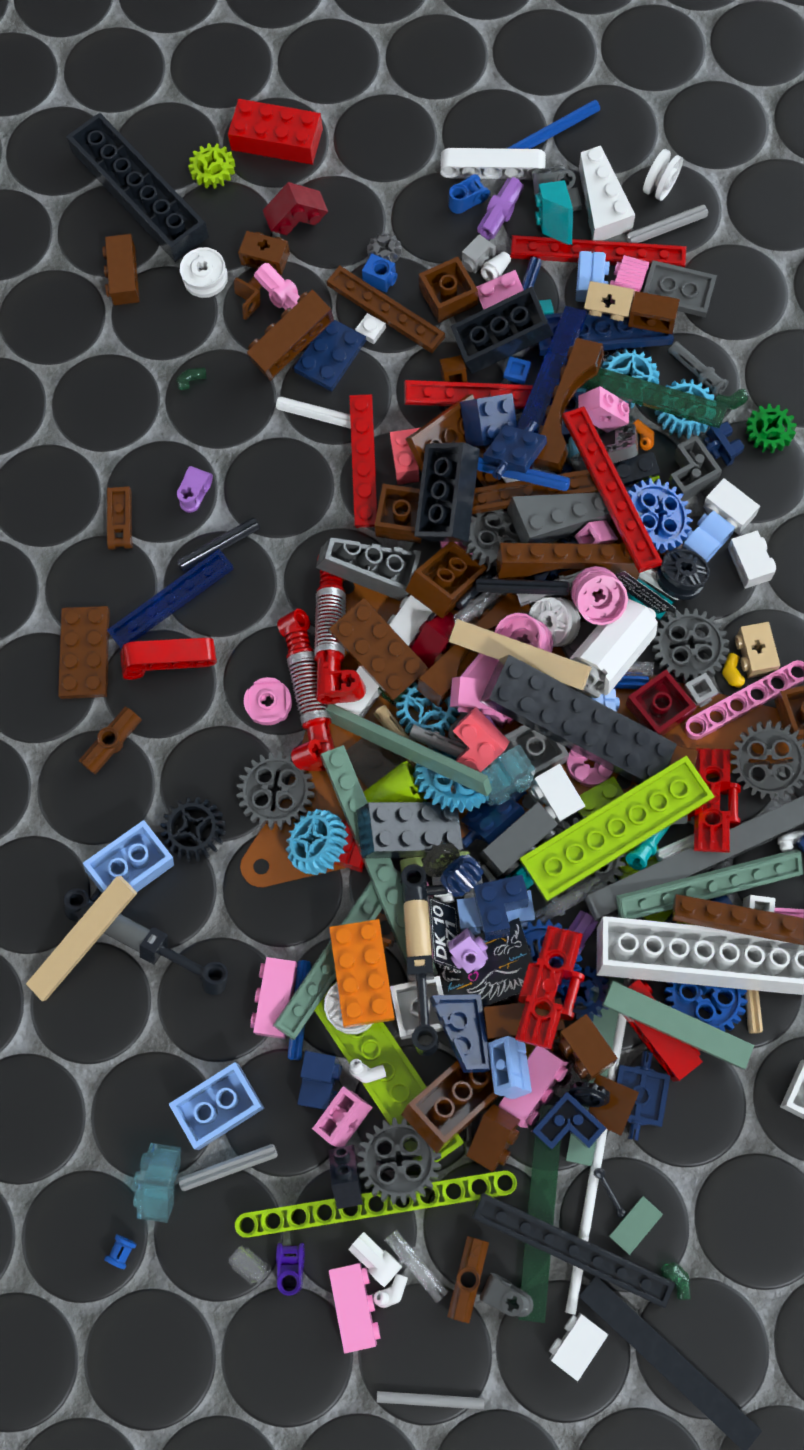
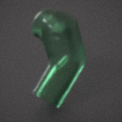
(188, 375)
(735, 400)
(680, 1277)

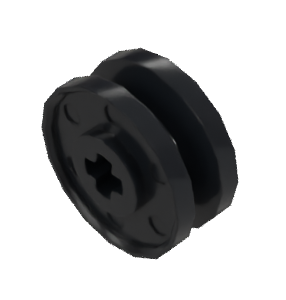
(682, 574)

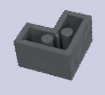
(697, 469)

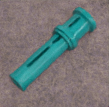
(638, 857)

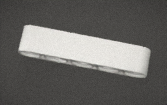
(491, 163)

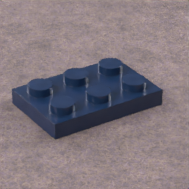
(330, 355)

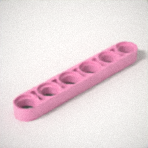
(746, 699)

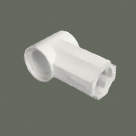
(379, 1262)

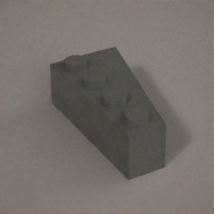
(555, 516)
(370, 565)

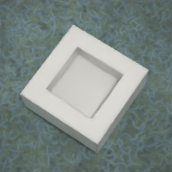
(371, 328)

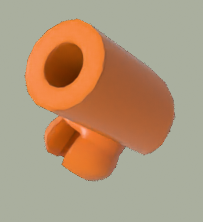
(646, 435)

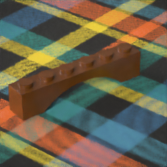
(582, 365)
(527, 559)
(437, 681)

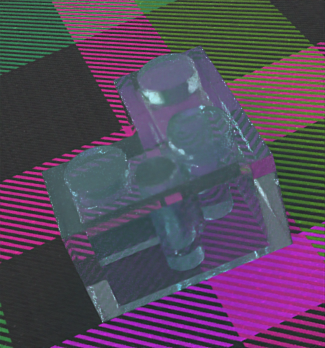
(510, 774)
(156, 1182)

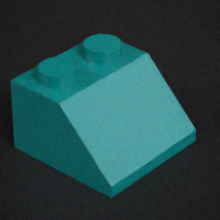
(555, 211)

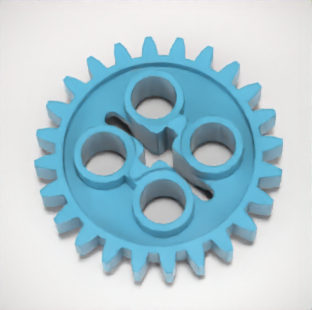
(439, 789)

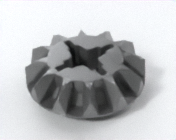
(394, 247)

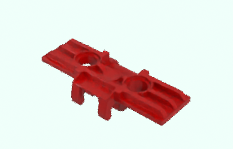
(717, 836)
(542, 984)

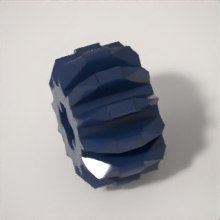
(461, 875)

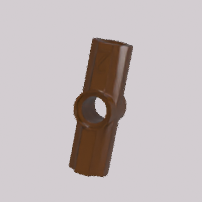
(100, 752)
(464, 1297)

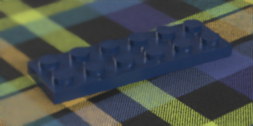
(610, 333)

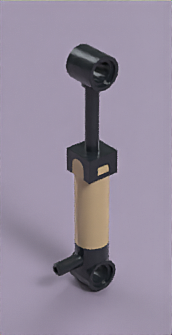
(419, 948)

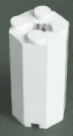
(615, 648)

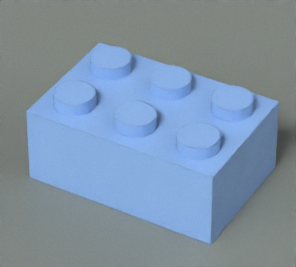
(134, 856)
(216, 1106)

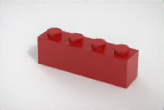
(673, 1055)

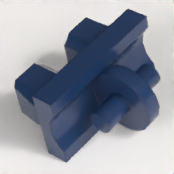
(719, 445)

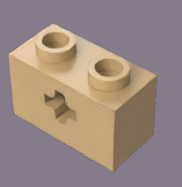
(599, 292)
(758, 637)

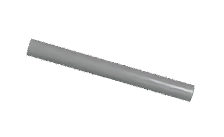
(430, 1400)

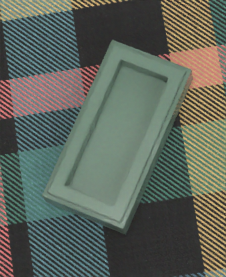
(635, 1225)

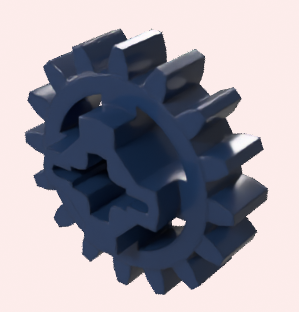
(594, 993)

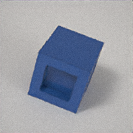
(379, 265)

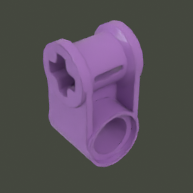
(193, 488)

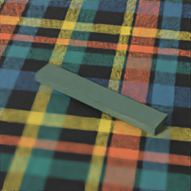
(678, 1025)

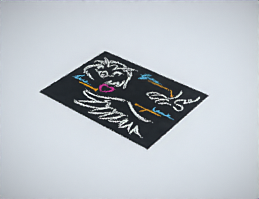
(501, 974)

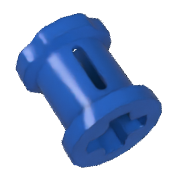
(120, 1242)

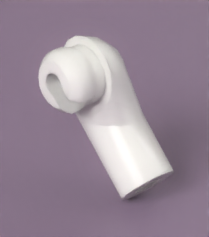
(787, 840)
(364, 1073)
(392, 1294)

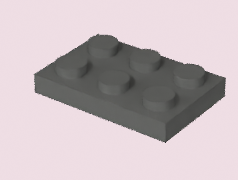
(688, 285)

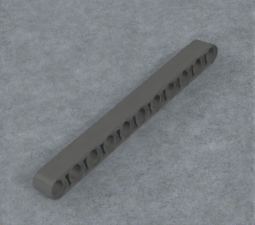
(691, 862)

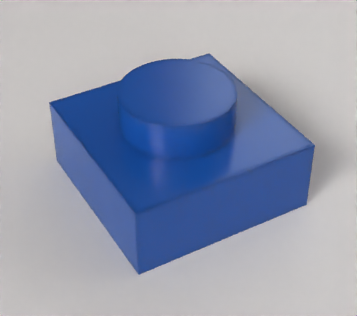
(517, 370)

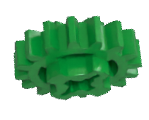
(776, 436)

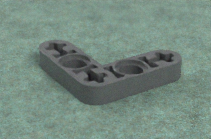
(624, 448)

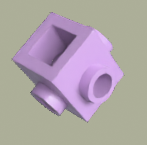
(468, 951)

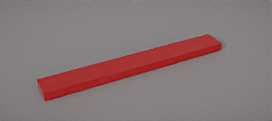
(553, 250)
(612, 490)

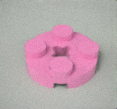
(257, 693)
(583, 773)

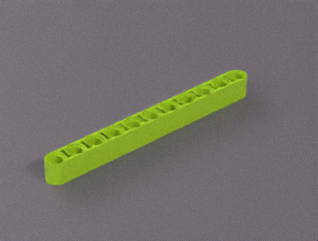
(364, 1211)

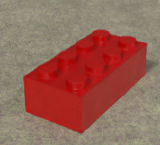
(275, 131)

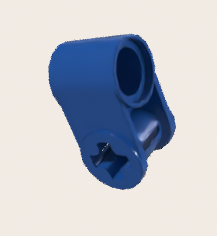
(467, 194)

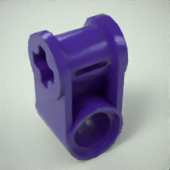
(290, 1266)

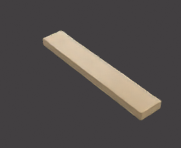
(498, 646)
(81, 938)

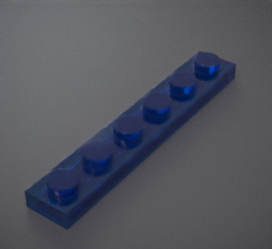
(170, 599)

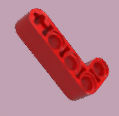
(166, 654)

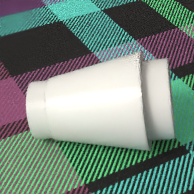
(495, 266)

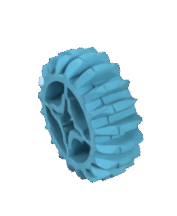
(633, 363)
(679, 424)
(411, 699)
(317, 842)

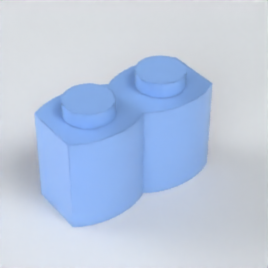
(709, 536)

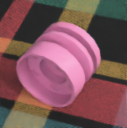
(602, 607)
(524, 627)

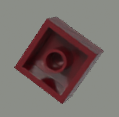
(660, 704)

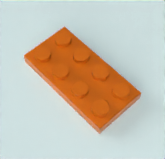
(361, 973)

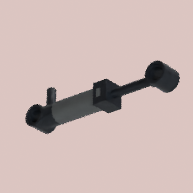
(149, 943)

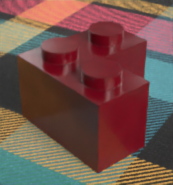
(294, 205)
(433, 638)

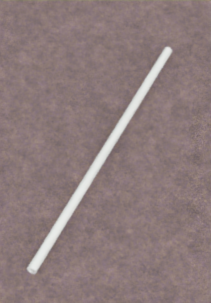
(592, 1185)

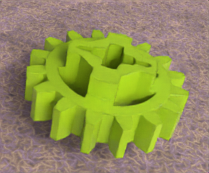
(211, 165)

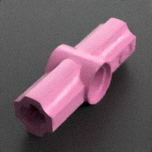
(281, 292)

